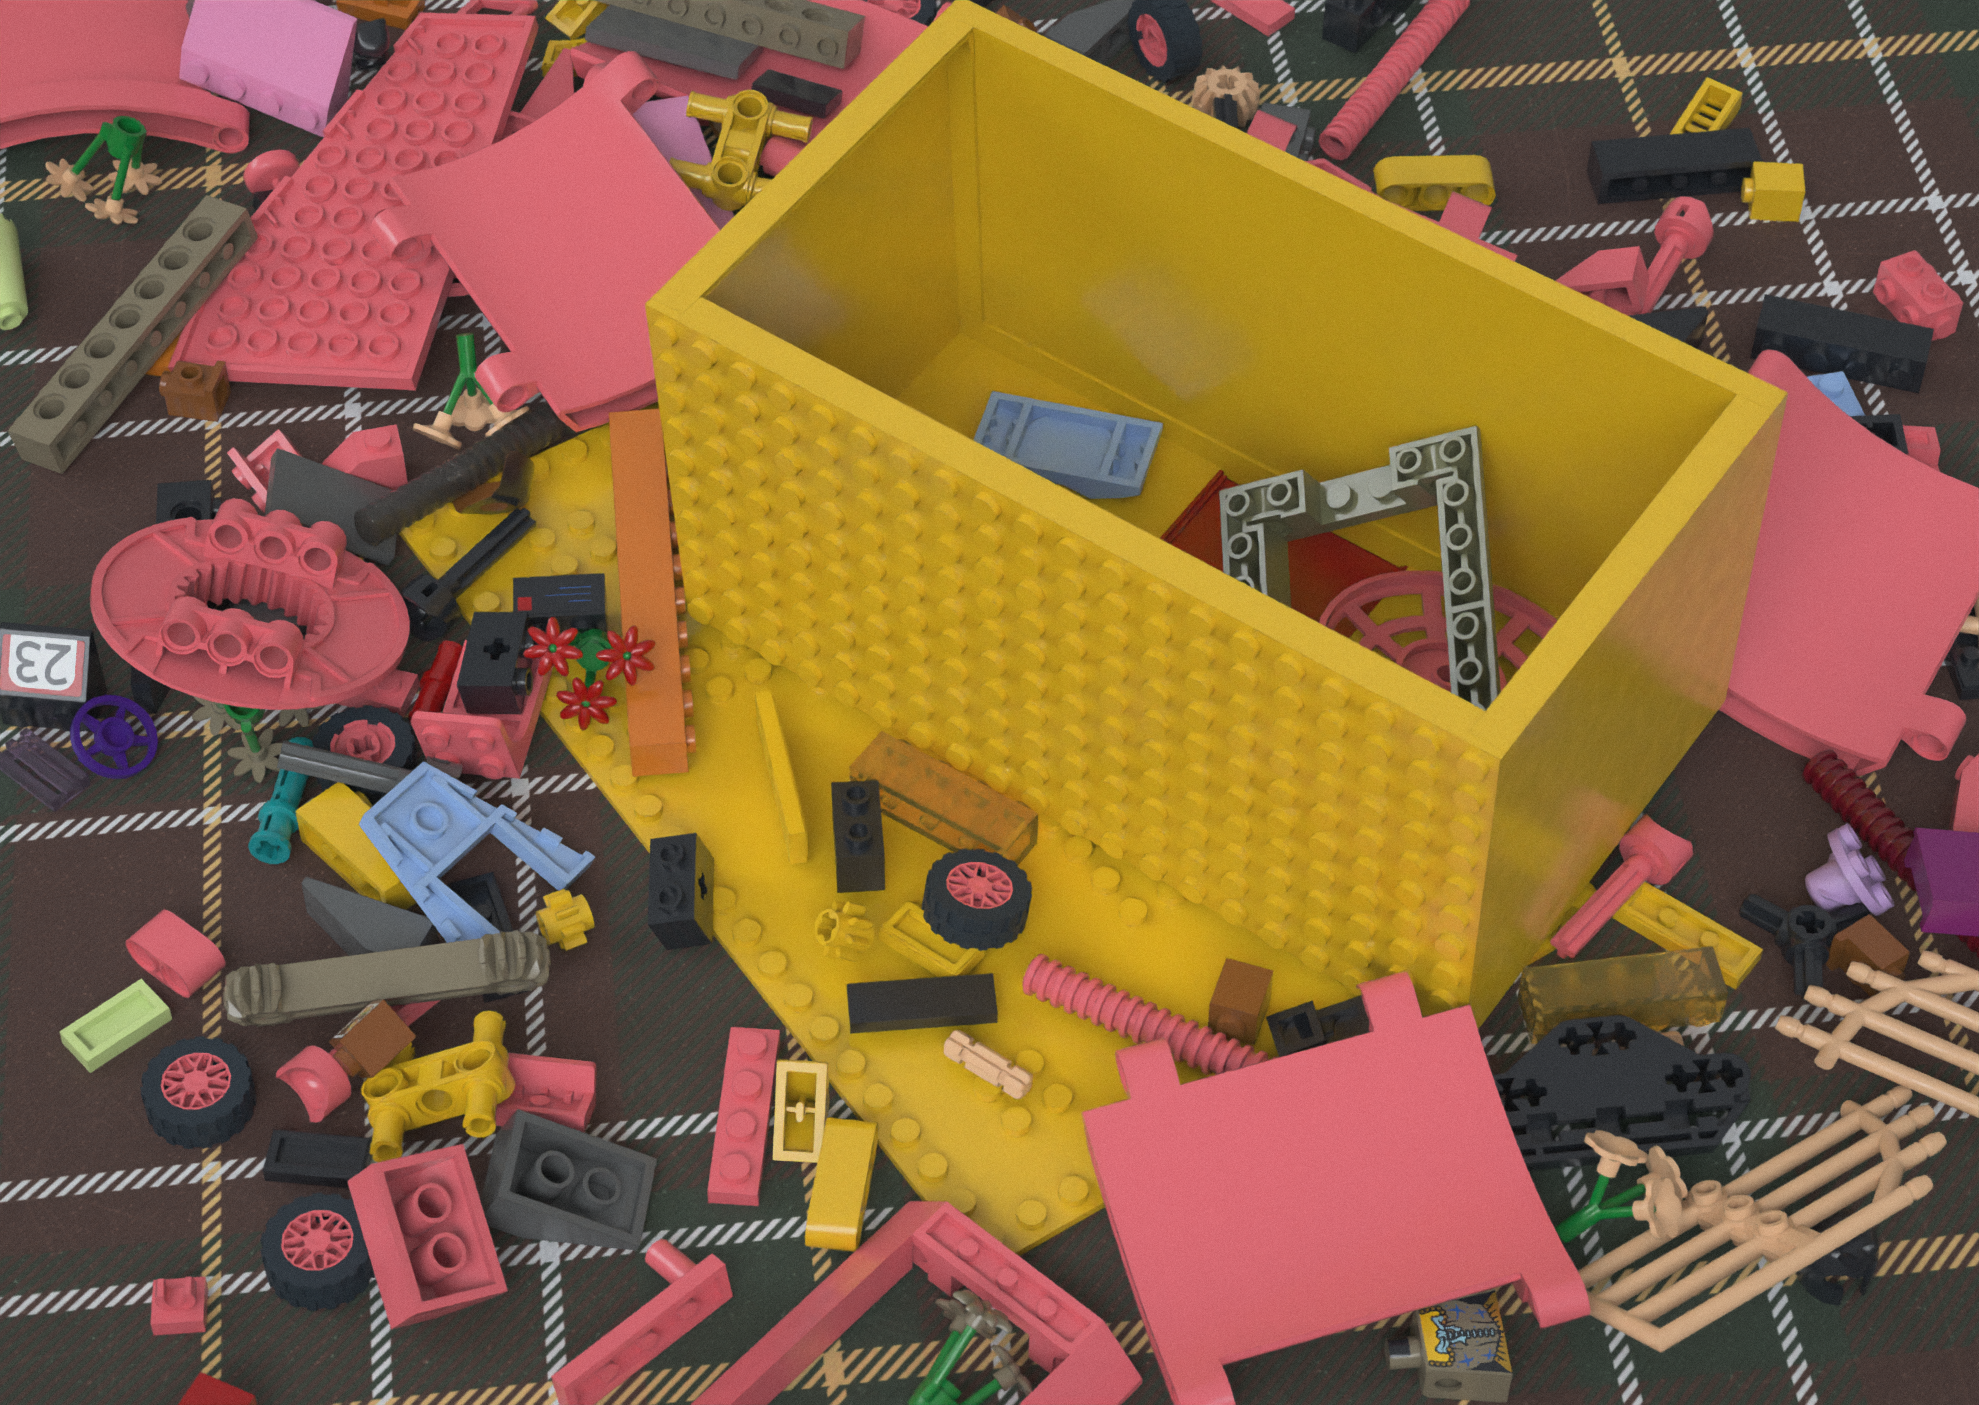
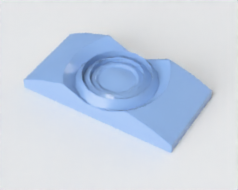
(1071, 445)

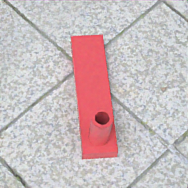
(690, 1298)

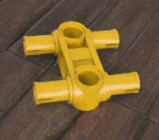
(746, 126)
(440, 1087)

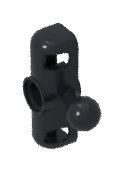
(371, 45)

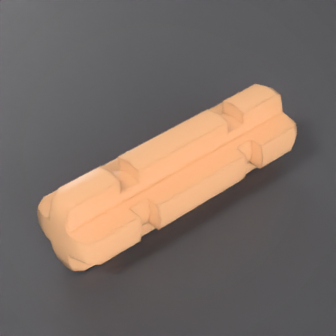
(988, 1064)

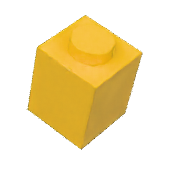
(1774, 191)

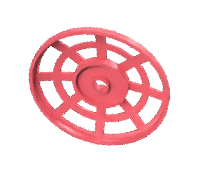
(1430, 656)

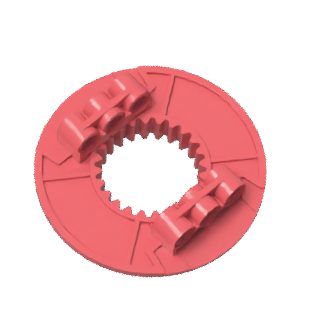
(155, 612)

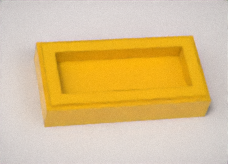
(914, 939)

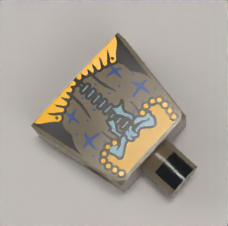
(1456, 1350)

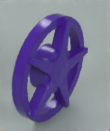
(113, 737)

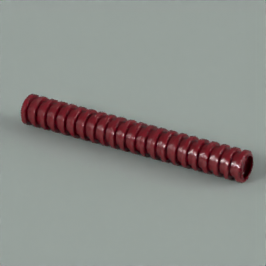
(1866, 816)

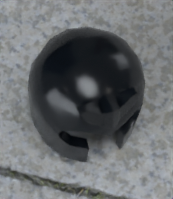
(1851, 1259)

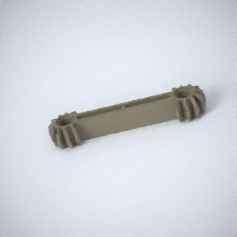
(399, 977)

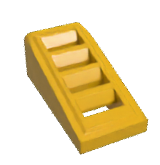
(1717, 95)

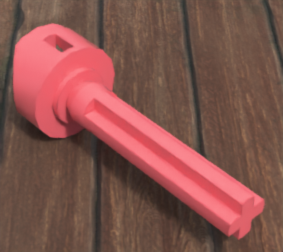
(1679, 239)
(1649, 856)
(322, 1080)

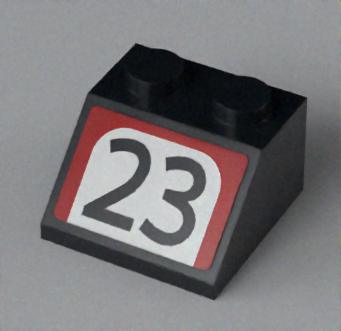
(48, 675)

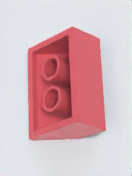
(426, 1235)

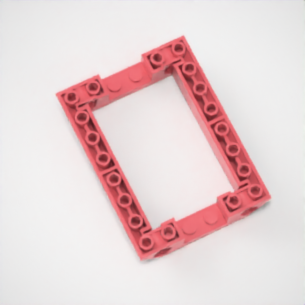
(1063, 1333)

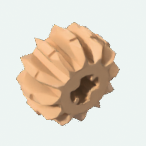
(1227, 81)

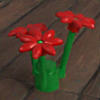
(593, 652)

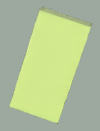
(115, 1025)

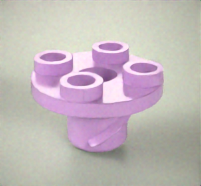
(1848, 877)

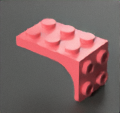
(481, 742)

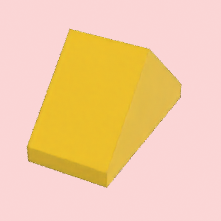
(800, 1110)

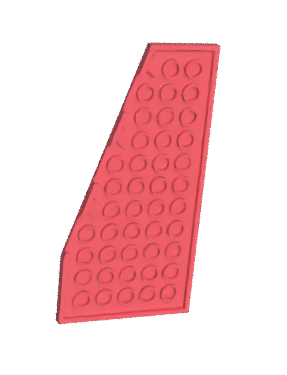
(316, 287)

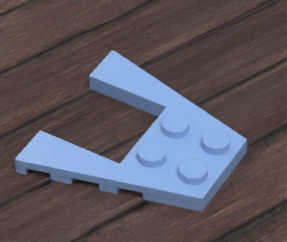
(434, 823)

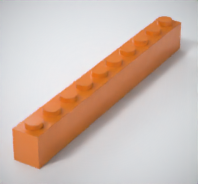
(649, 594)

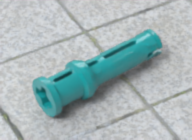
(278, 816)

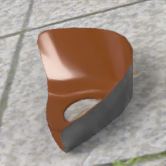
(503, 495)

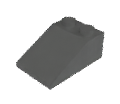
(566, 1185)

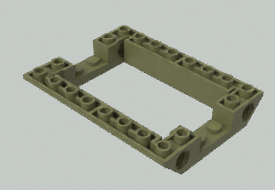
(1424, 473)

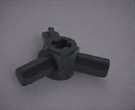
(1802, 934)

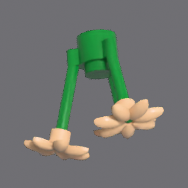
(124, 142)

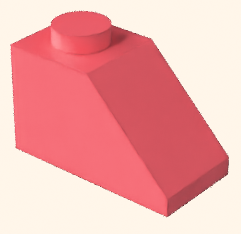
(1612, 278)
(372, 456)

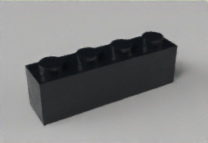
(1671, 165)
(1844, 341)

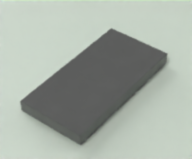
(671, 42)

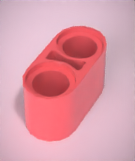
(175, 953)

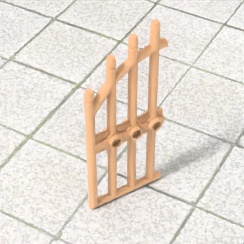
(1869, 1013)
(1762, 1227)

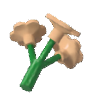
(472, 408)
(1661, 1188)

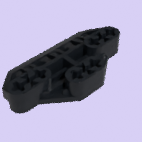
(1617, 1087)

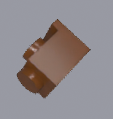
(196, 390)
(1869, 944)

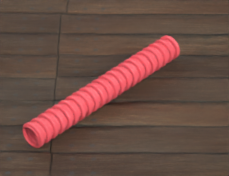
(1390, 77)
(1135, 1018)

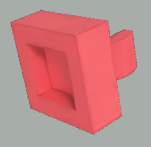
(179, 1305)

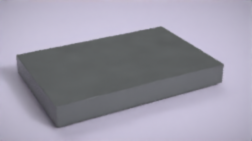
(325, 494)

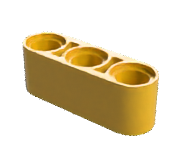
(1428, 181)
(841, 1184)

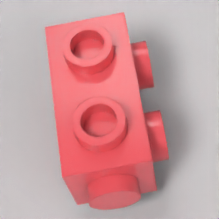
(1918, 294)

